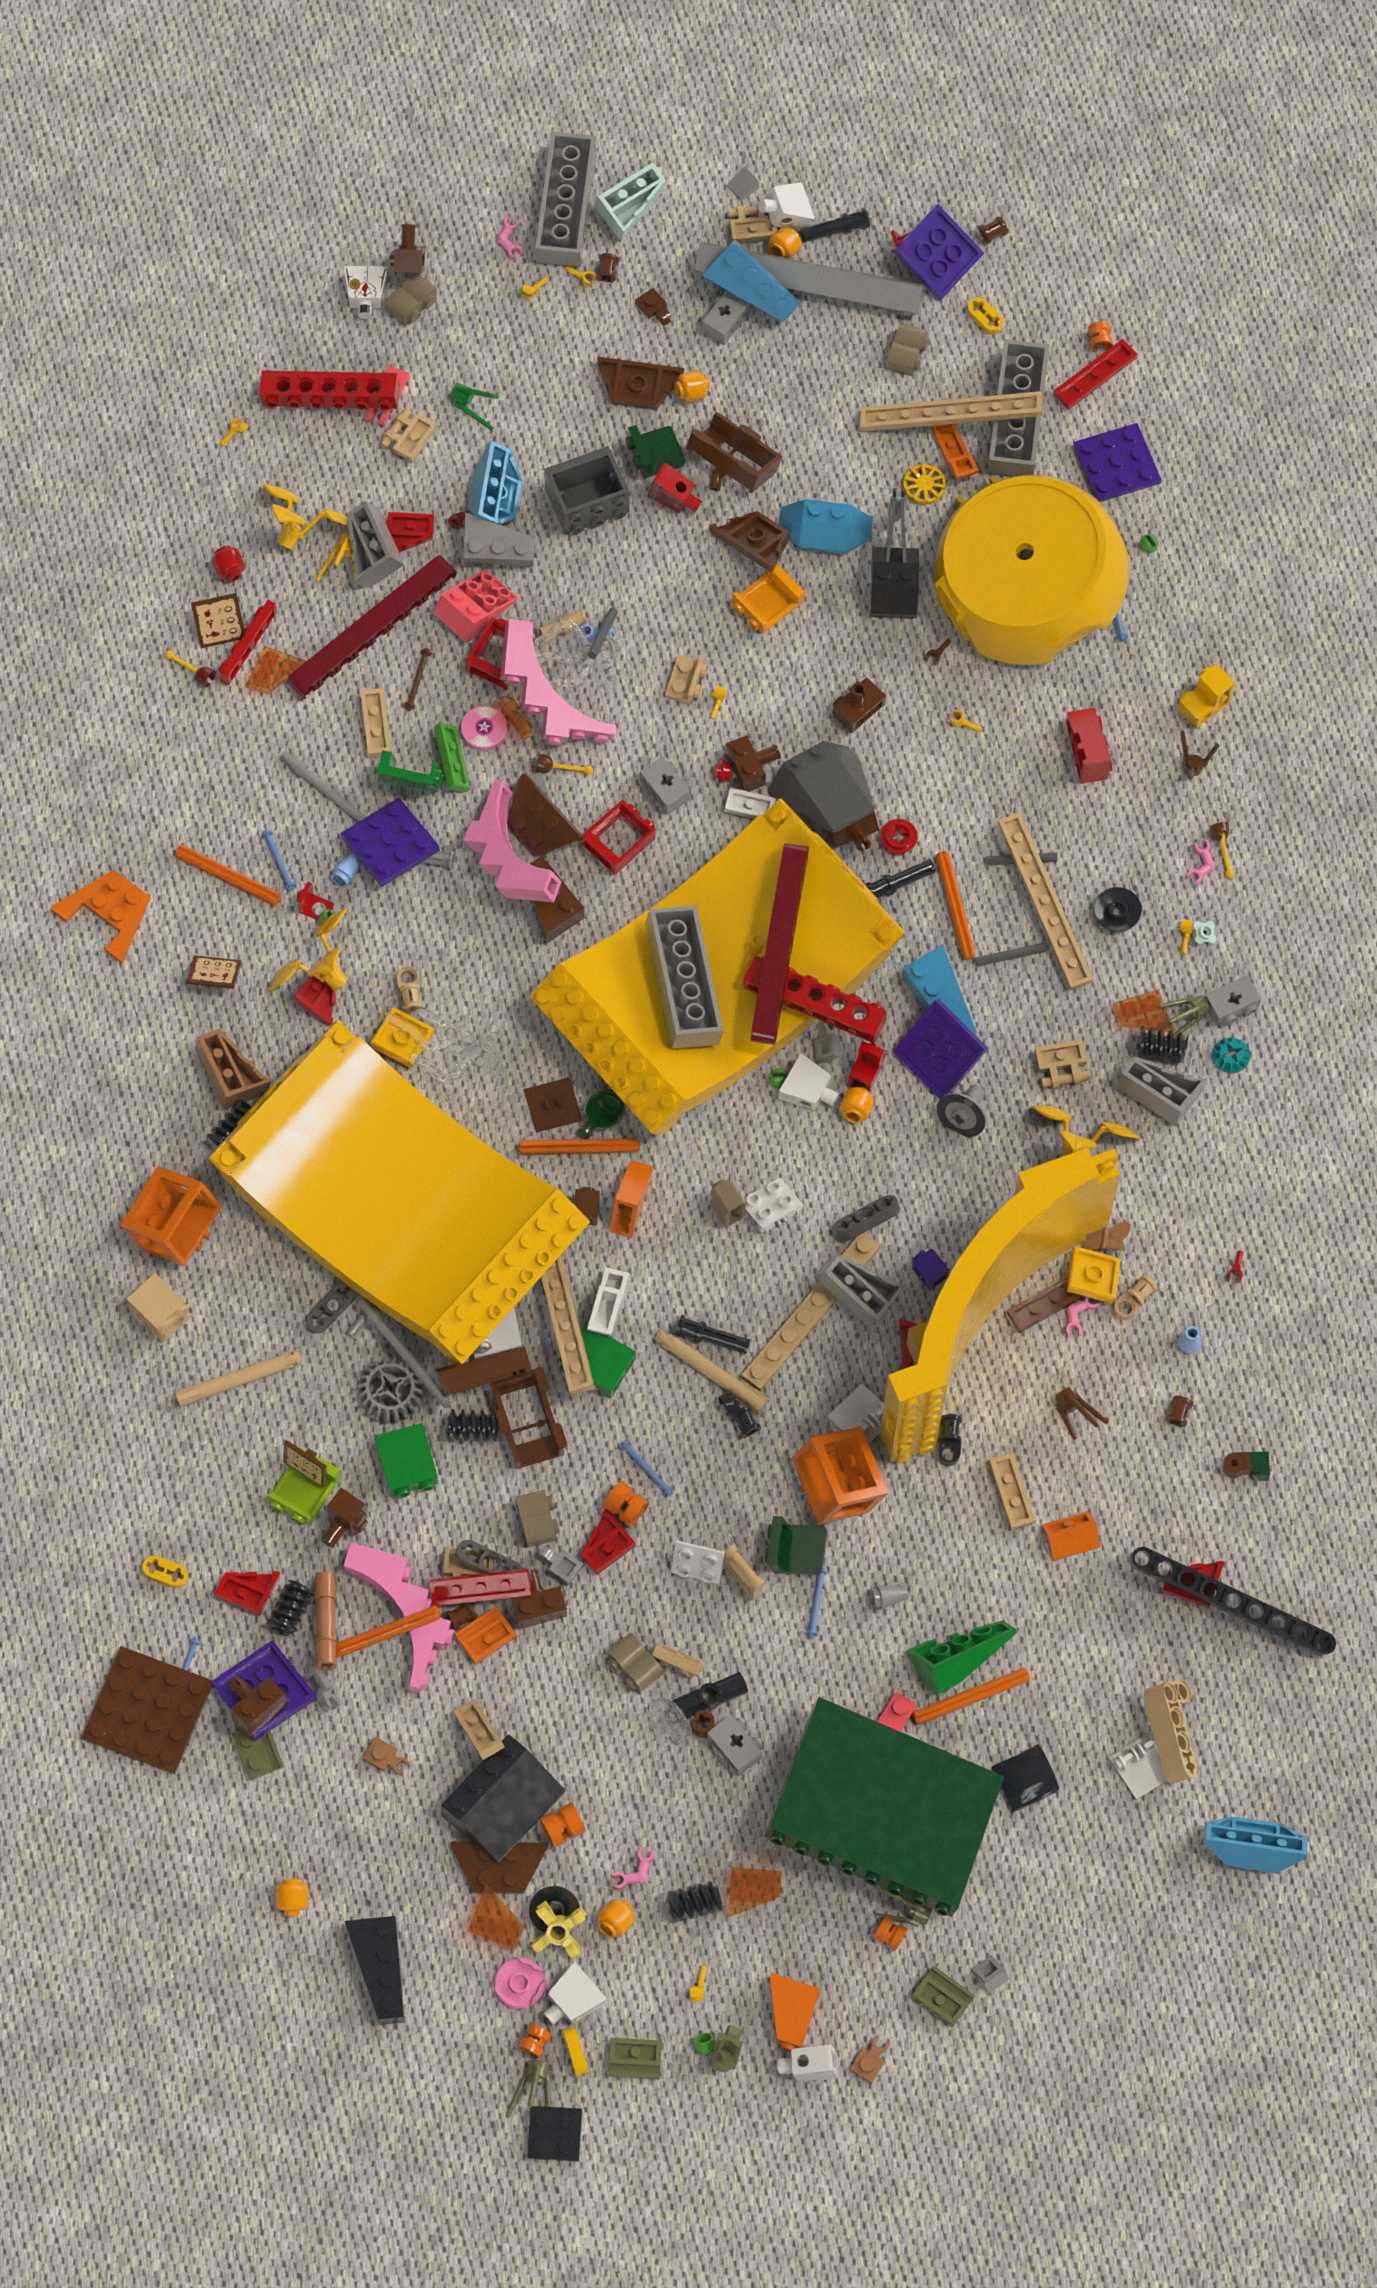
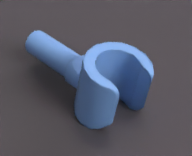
(594, 632)

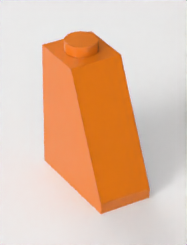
(630, 1198)
(792, 2010)

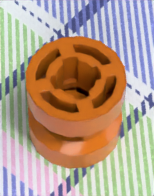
(1099, 335)
(890, 1933)
(534, 2040)

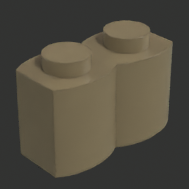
(411, 298)
(906, 349)
(727, 1202)
(536, 1518)
(634, 1662)

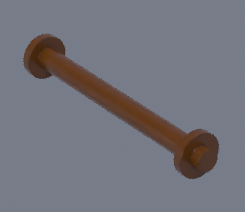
(425, 653)

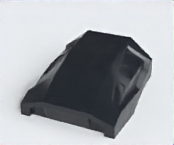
(1027, 1778)

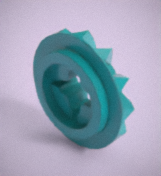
(1228, 1064)

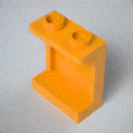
(768, 599)

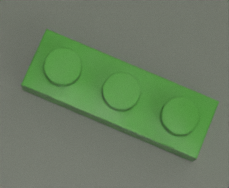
(452, 757)

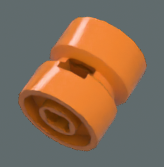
(620, 1497)
(562, 1825)

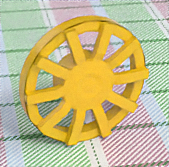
(924, 483)

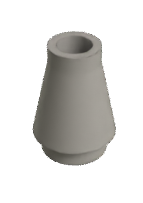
(885, 1596)

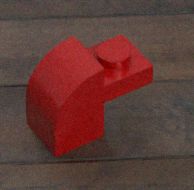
(867, 1066)

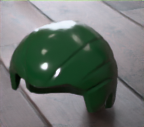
(603, 1111)

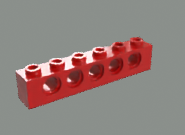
(320, 382)
(866, 1028)

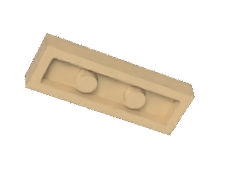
(375, 722)
(1011, 1491)
(478, 1729)

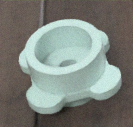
(1198, 934)

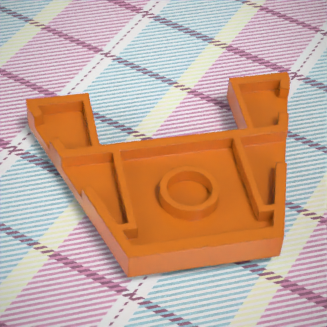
(115, 902)

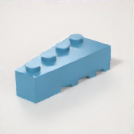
(934, 979)

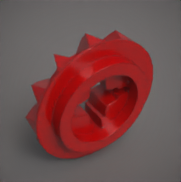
(904, 828)

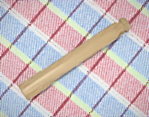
(238, 1378)
(744, 1392)

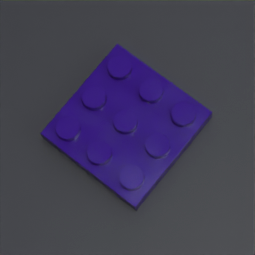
(938, 252)
(1117, 462)
(390, 842)
(940, 1049)
(257, 1667)

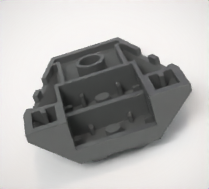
(824, 786)

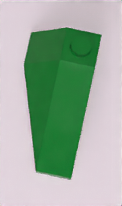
(952, 1661)

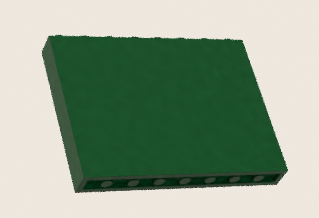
(884, 1807)

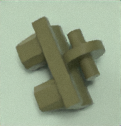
(727, 2049)

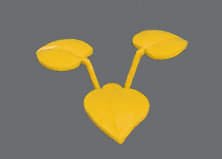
(290, 530)
(326, 966)
(1074, 1143)

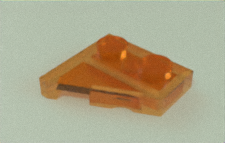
(496, 1921)

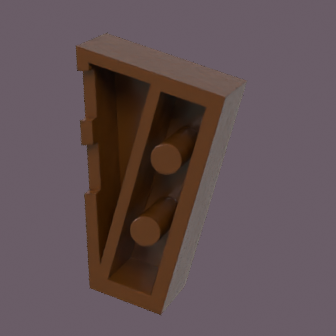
(562, 914)

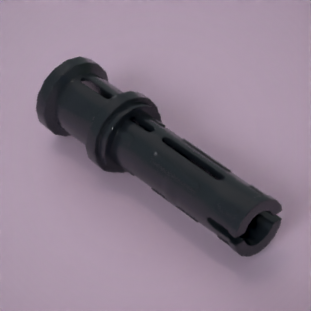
(845, 223)
(890, 884)
(701, 1331)

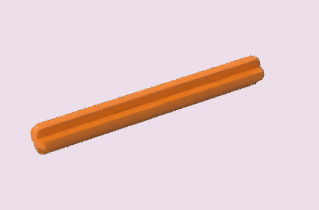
(228, 875)
(955, 905)
(579, 1146)
(387, 1631)
(971, 1696)

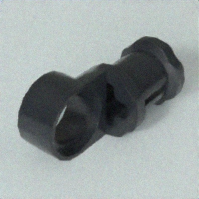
(740, 1415)
(949, 1439)

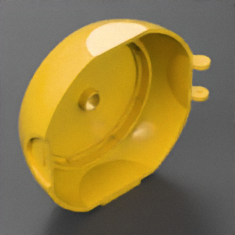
(1035, 605)

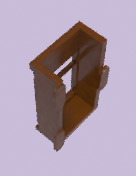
(742, 440)
(483, 1370)
(539, 1449)

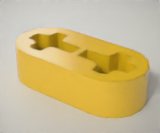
(982, 319)
(167, 1566)
(575, 2051)

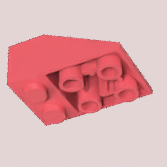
(472, 604)

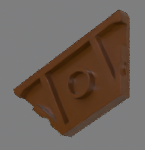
(637, 382)
(755, 538)
(539, 820)
(506, 1877)

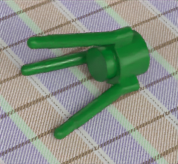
(463, 394)

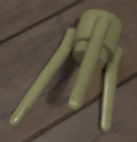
(1194, 1009)
(919, 1913)
(536, 2074)

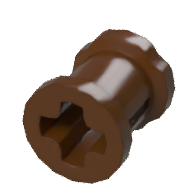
(993, 230)
(607, 267)
(1179, 1411)
(461, 1615)
(697, 1729)

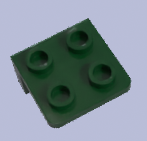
(654, 450)
(795, 1547)

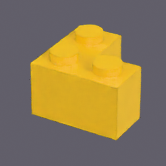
(1209, 696)

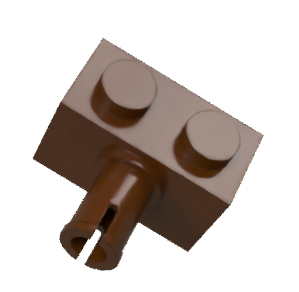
(408, 256)
(858, 704)
(748, 762)
(856, 832)
(347, 1516)
(540, 1605)
(257, 1704)

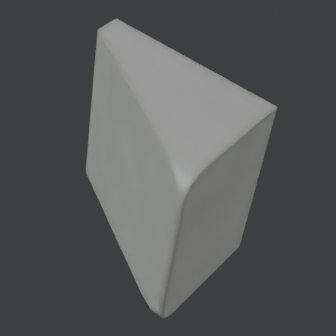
(743, 184)
(990, 1974)

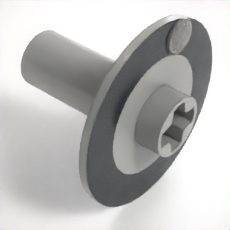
(963, 1112)

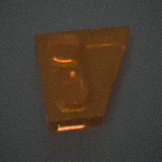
(272, 670)
(510, 708)
(1143, 1011)
(752, 1888)

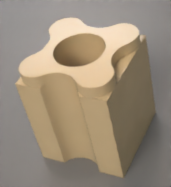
(158, 1308)

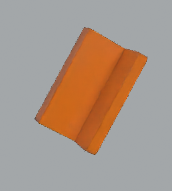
(1072, 1535)

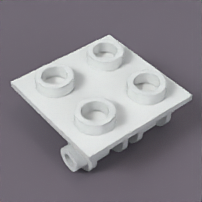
(772, 1204)
(502, 1338)
(858, 1410)
(697, 1562)
(1140, 1765)

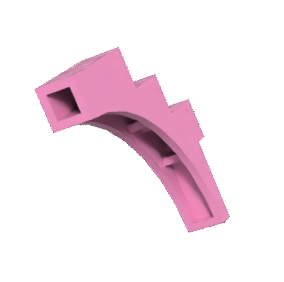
(538, 696)
(491, 838)
(388, 1575)

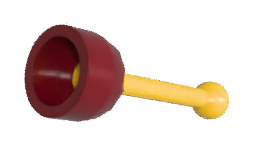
(201, 673)

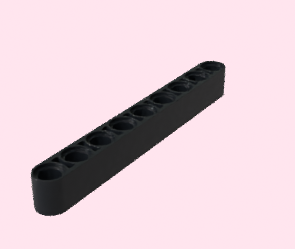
(1244, 1604)

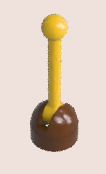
(546, 763)
(1220, 832)

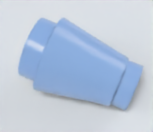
(345, 871)
(1187, 1343)

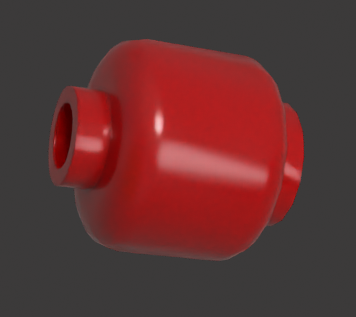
(228, 563)

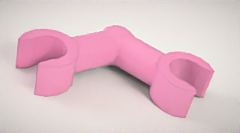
(503, 240)
(1208, 865)
(1073, 1311)
(640, 1876)

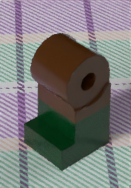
(1247, 1464)

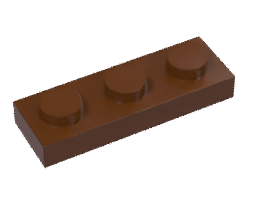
(1042, 1305)

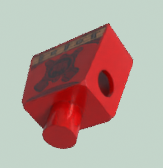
(673, 490)

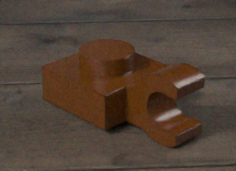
(654, 305)

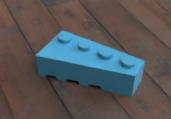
(748, 279)

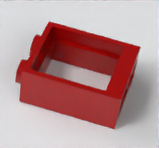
(480, 667)
(602, 852)

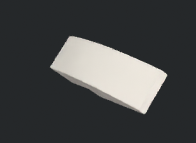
(608, 1301)

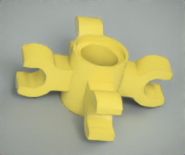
(546, 1914)

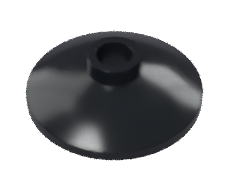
(1120, 899)
(552, 1895)

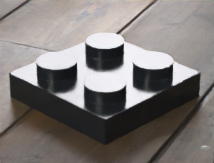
(554, 2133)

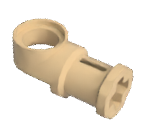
(409, 990)
(1135, 1297)

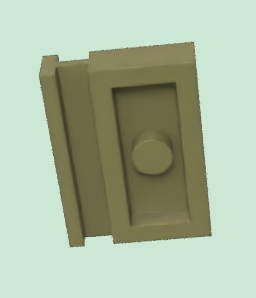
(257, 1756)
(943, 1996)
(635, 2058)

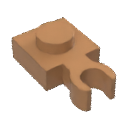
(383, 1755)
(868, 2062)

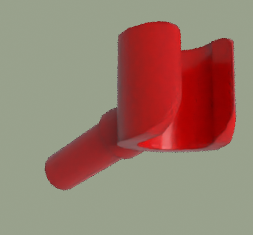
(1237, 1266)

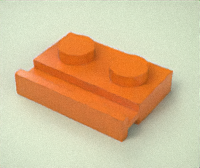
(485, 1635)

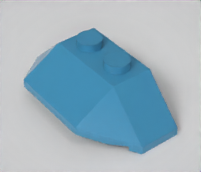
(495, 485)
(826, 525)
(1255, 1844)

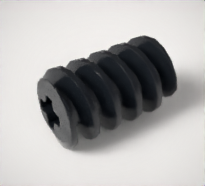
(1162, 1044)
(226, 1126)
(472, 1425)
(289, 1607)
(694, 1901)

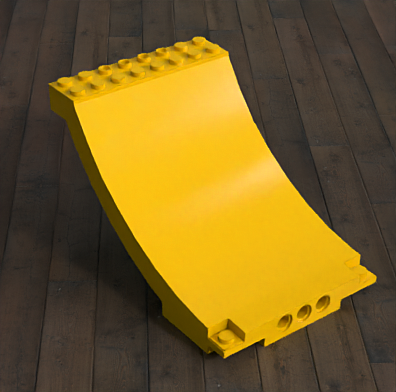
(611, 995)
(395, 1194)
(1045, 1218)

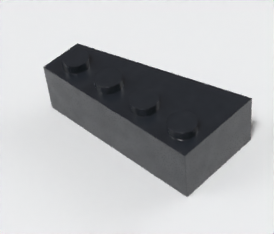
(379, 1961)

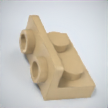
(685, 679)

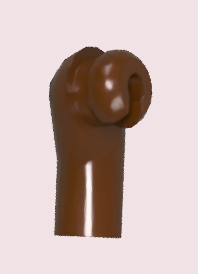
(716, 479)

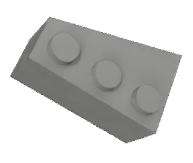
(373, 546)

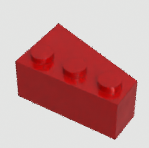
(1088, 745)

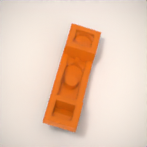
(954, 451)

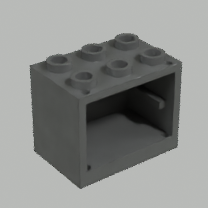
(587, 491)

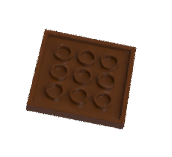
(147, 1710)

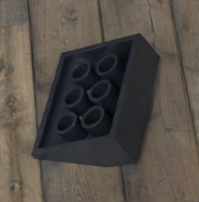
(502, 1799)

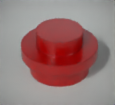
(722, 771)

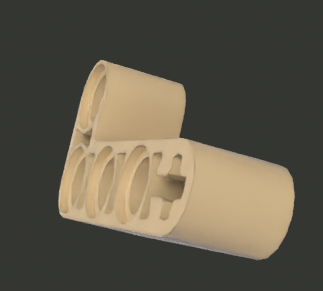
(1170, 1729)

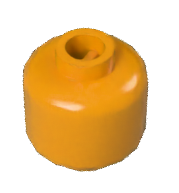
(784, 243)
(691, 386)
(856, 1104)
(291, 1896)
(616, 1918)

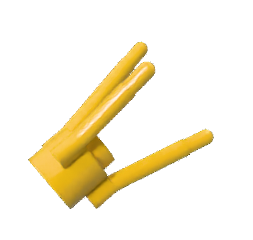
(343, 548)

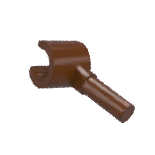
(938, 652)

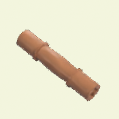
(325, 1620)

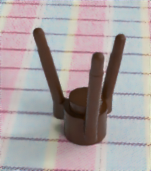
(1194, 763)
(1070, 1402)

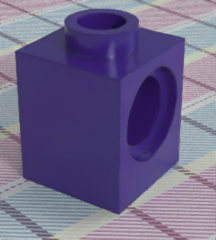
(930, 1268)

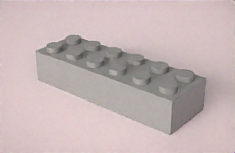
(565, 199)
(1016, 439)
(684, 977)

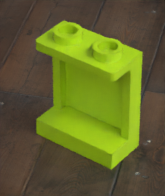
(301, 1495)

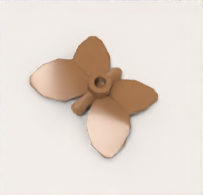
(1110, 1239)

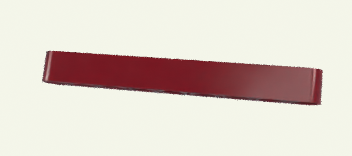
(370, 626)
(779, 944)

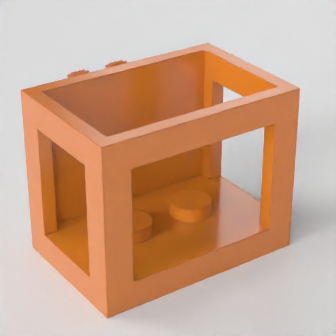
(170, 1218)
(841, 1477)

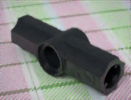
(724, 1689)

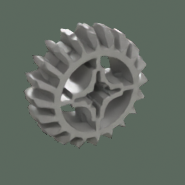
(380, 1371)

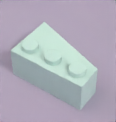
(630, 199)

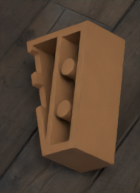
(229, 1070)

